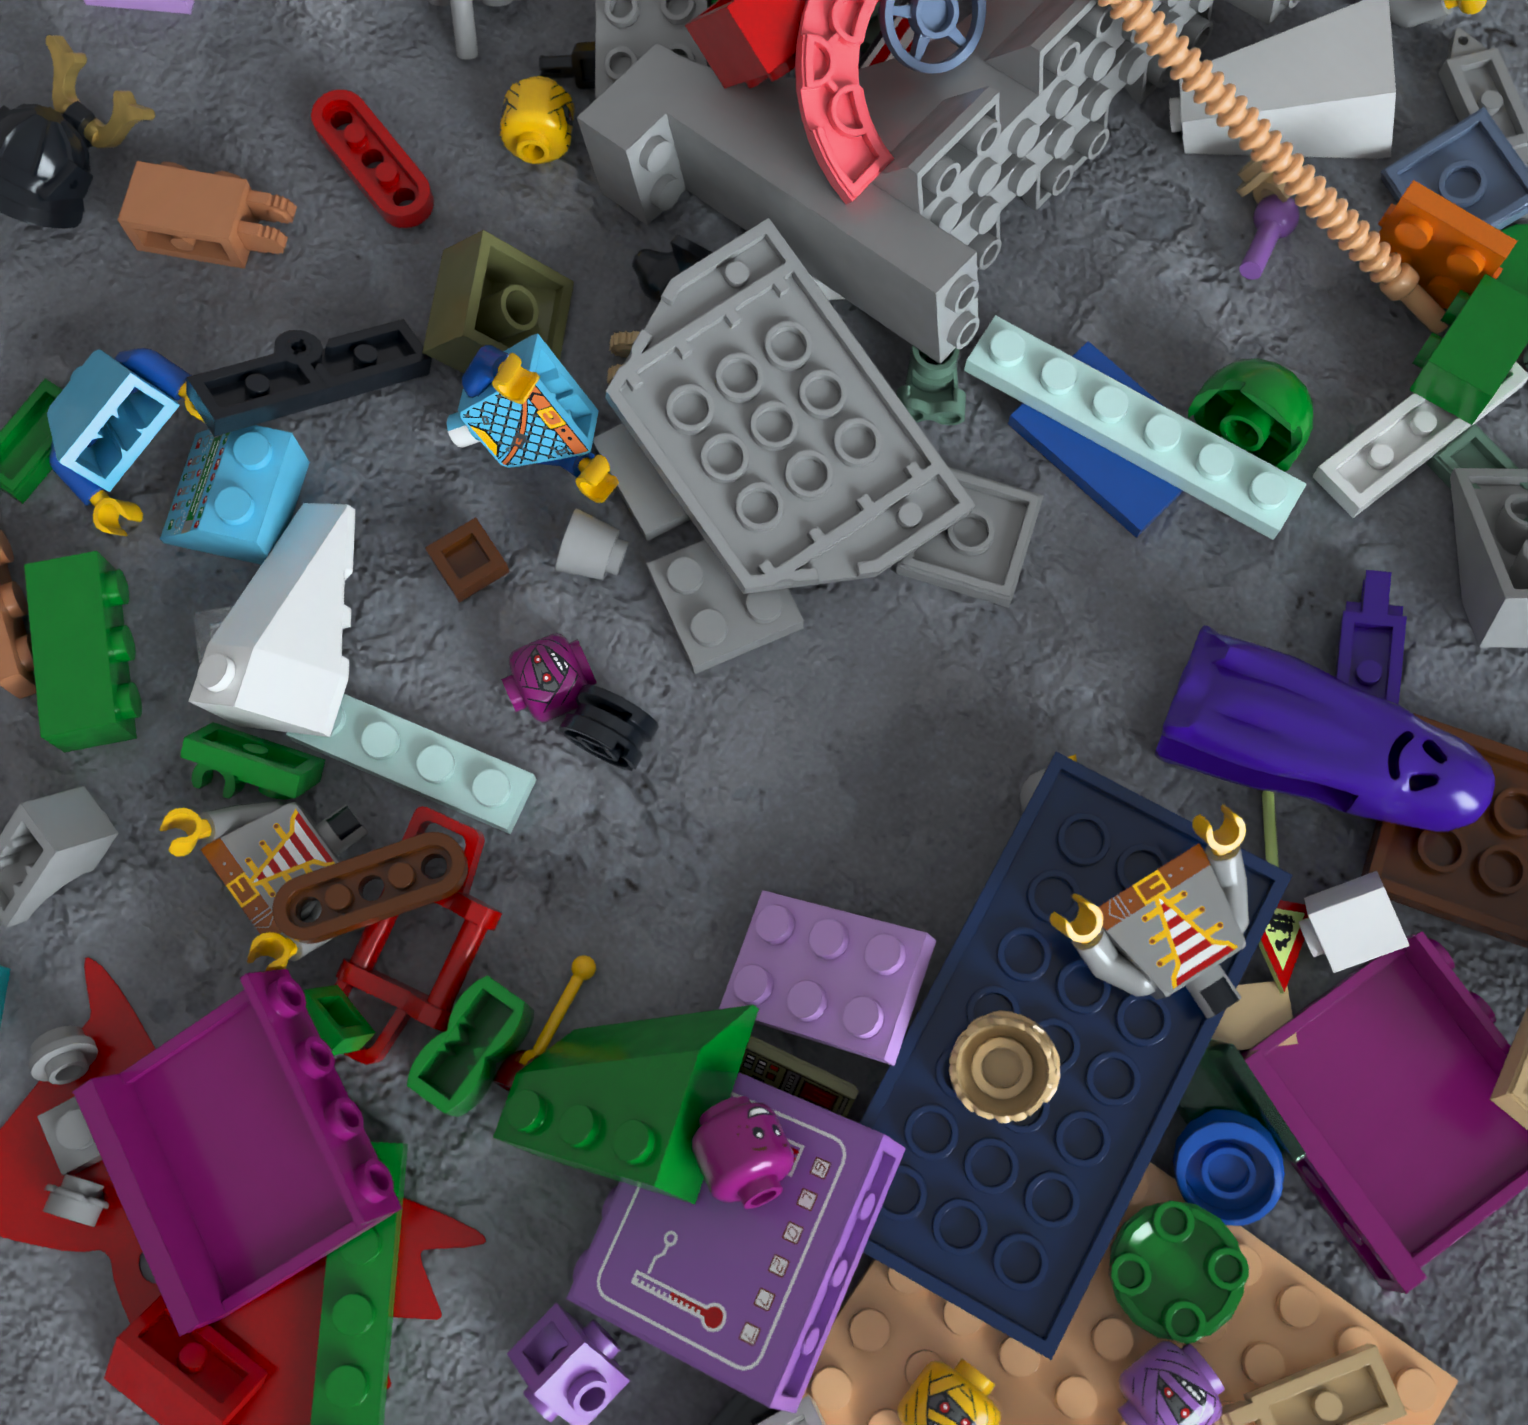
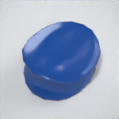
(1229, 1166)

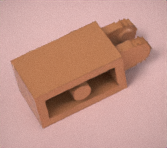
(201, 215)

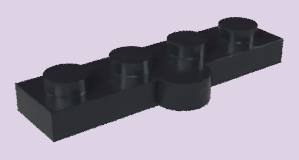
(306, 375)

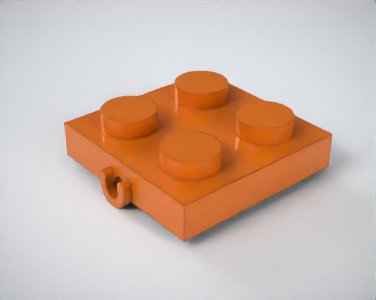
(1443, 243)

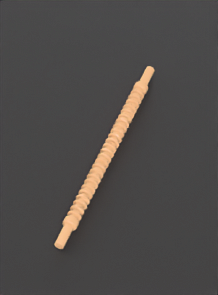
(1396, 279)

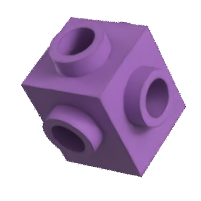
(575, 1379)

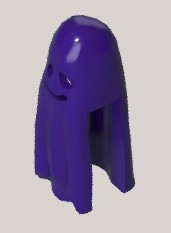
(1307, 735)

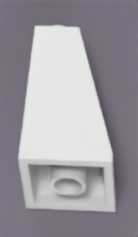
(1316, 84)

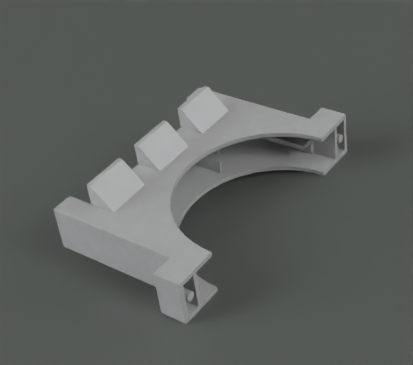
(961, 141)

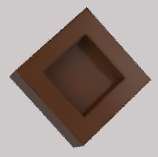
(467, 559)

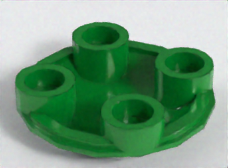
(1177, 1271)

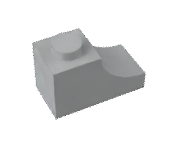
(48, 847)

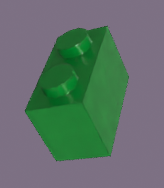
(1477, 350)

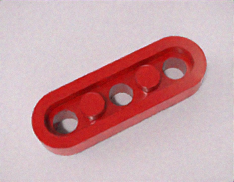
(368, 142)

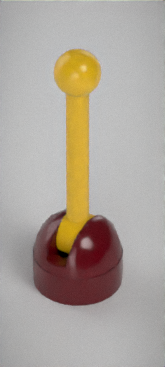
(582, 969)

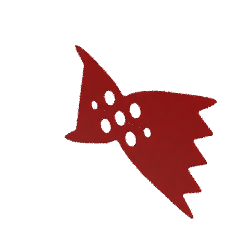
(273, 1329)

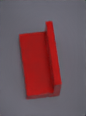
(182, 1377)

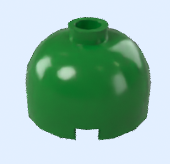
(1257, 409)

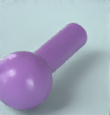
(1272, 222)

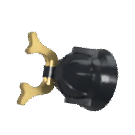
(46, 149)

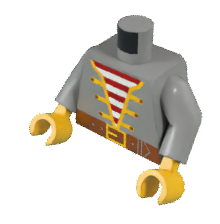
(261, 849)
(1172, 923)

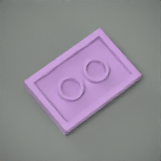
(830, 975)

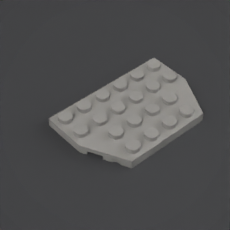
(779, 425)

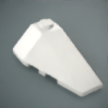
(281, 644)

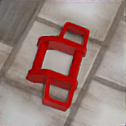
(435, 1008)

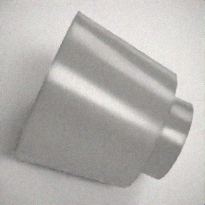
(590, 547)

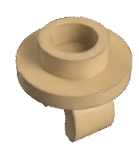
(1259, 182)

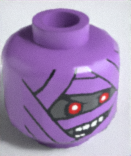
(1170, 1388)

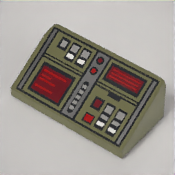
(797, 1077)

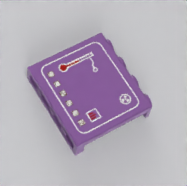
(739, 1285)

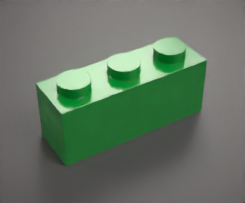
(81, 651)

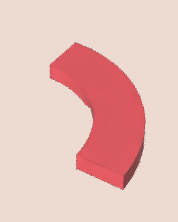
(831, 97)

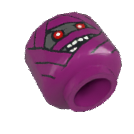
(547, 677)

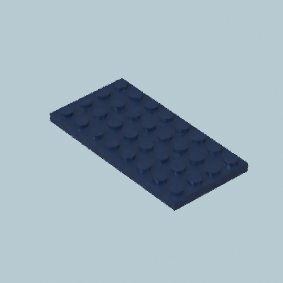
(1026, 1208)

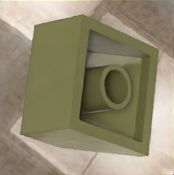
(493, 298)

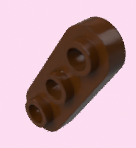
(342, 885)

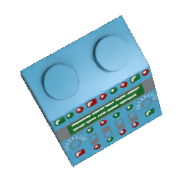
(237, 493)

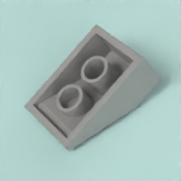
(1493, 553)

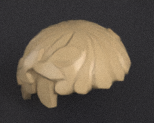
(1004, 1067)

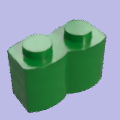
(461, 1062)

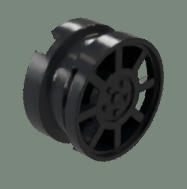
(609, 727)

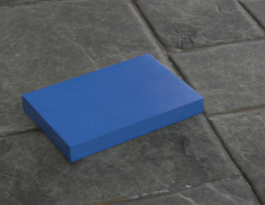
(1114, 483)

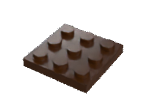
(1473, 871)

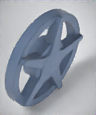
(931, 21)

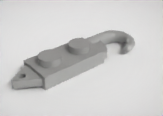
(1479, 79)

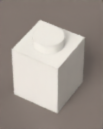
(1352, 923)

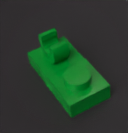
(249, 759)

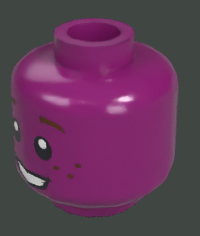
(742, 1152)

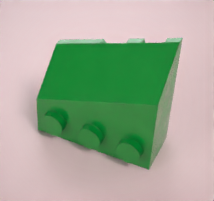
(629, 1097)

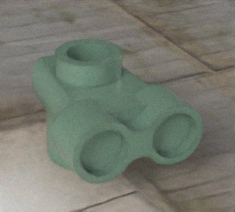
(933, 389)

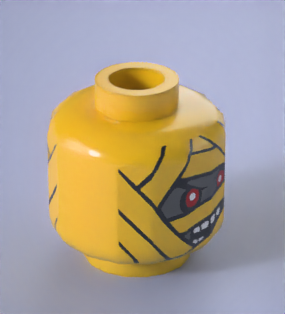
(537, 118)
(949, 1397)

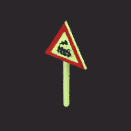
(1283, 935)

